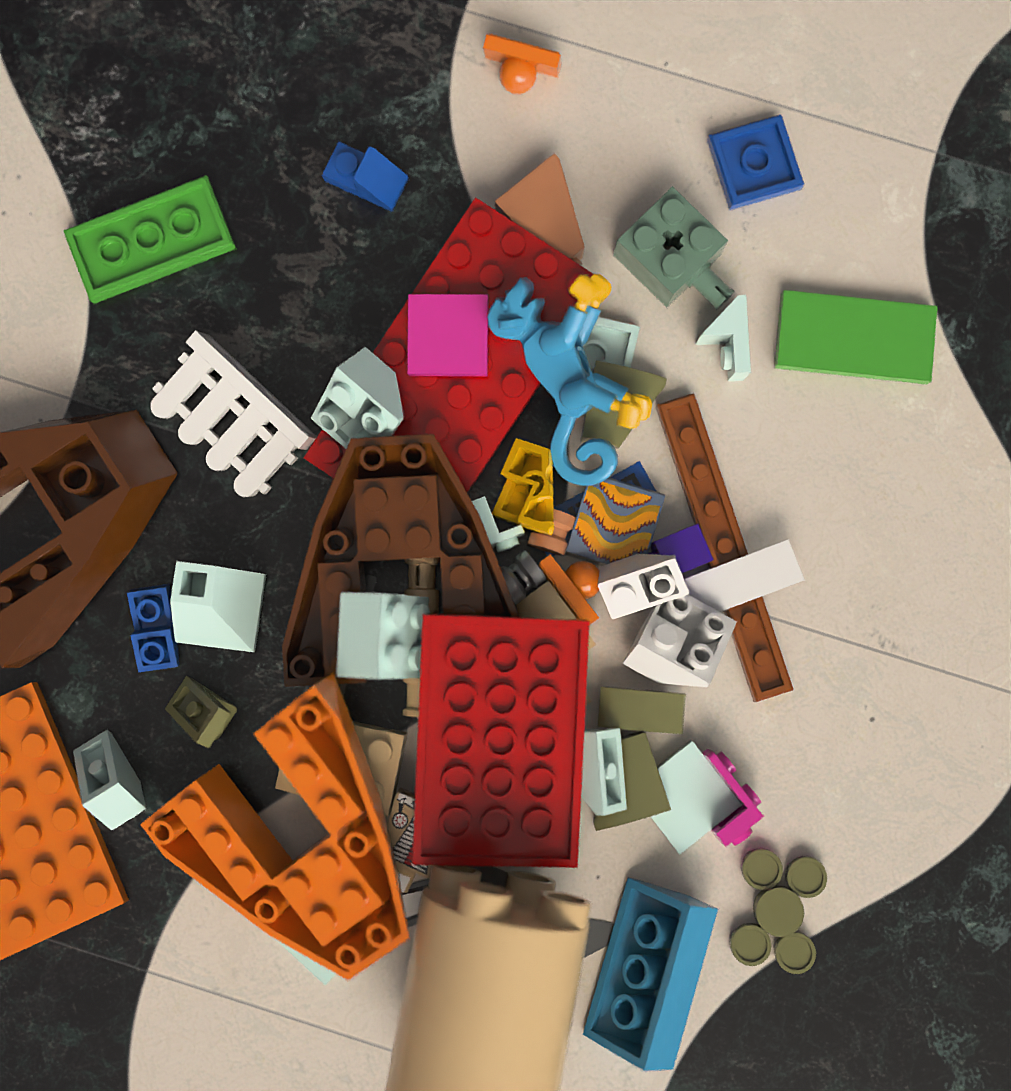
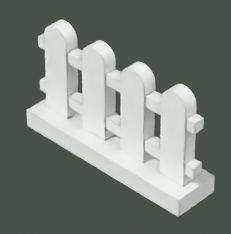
(224, 396)

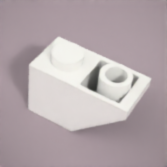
(640, 583)

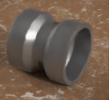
(527, 571)

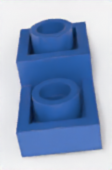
(153, 628)

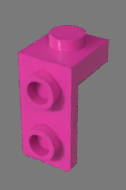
(738, 824)

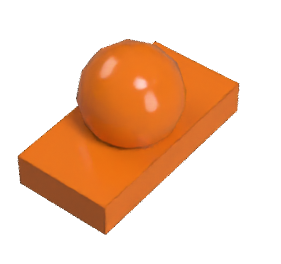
(520, 62)
(574, 585)

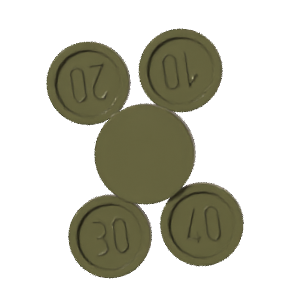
(778, 911)

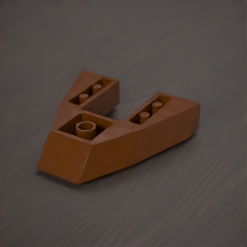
(101, 488)
(388, 504)

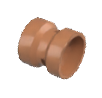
(556, 542)

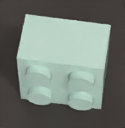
(380, 635)

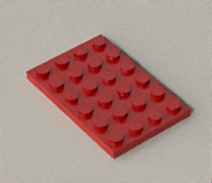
(500, 741)

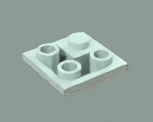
(360, 400)
(216, 606)

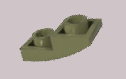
(641, 710)

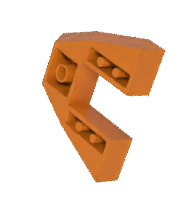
(339, 895)

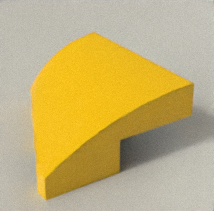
(528, 488)

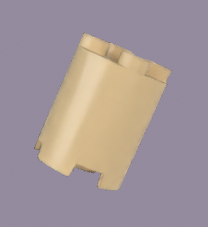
(489, 985)

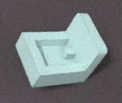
(503, 540)

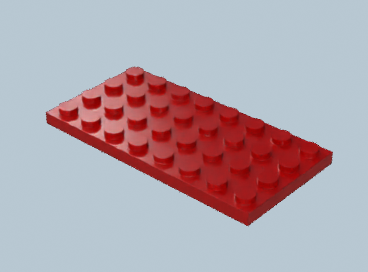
(472, 412)

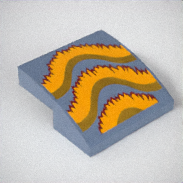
(615, 521)

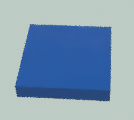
(755, 162)

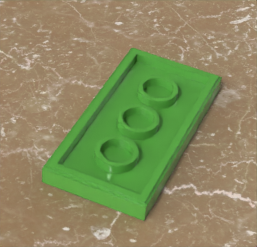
(149, 239)
(856, 337)

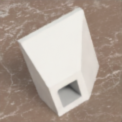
(680, 643)

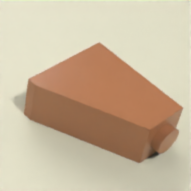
(545, 208)

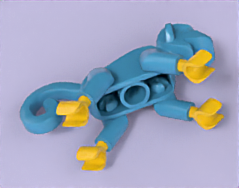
(560, 364)

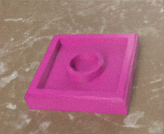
(448, 334)

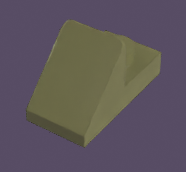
(200, 711)

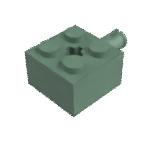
(684, 265)

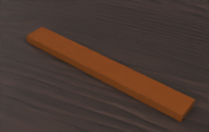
(713, 512)

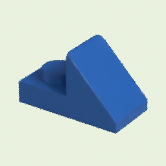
(366, 175)

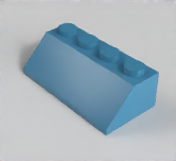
(650, 975)

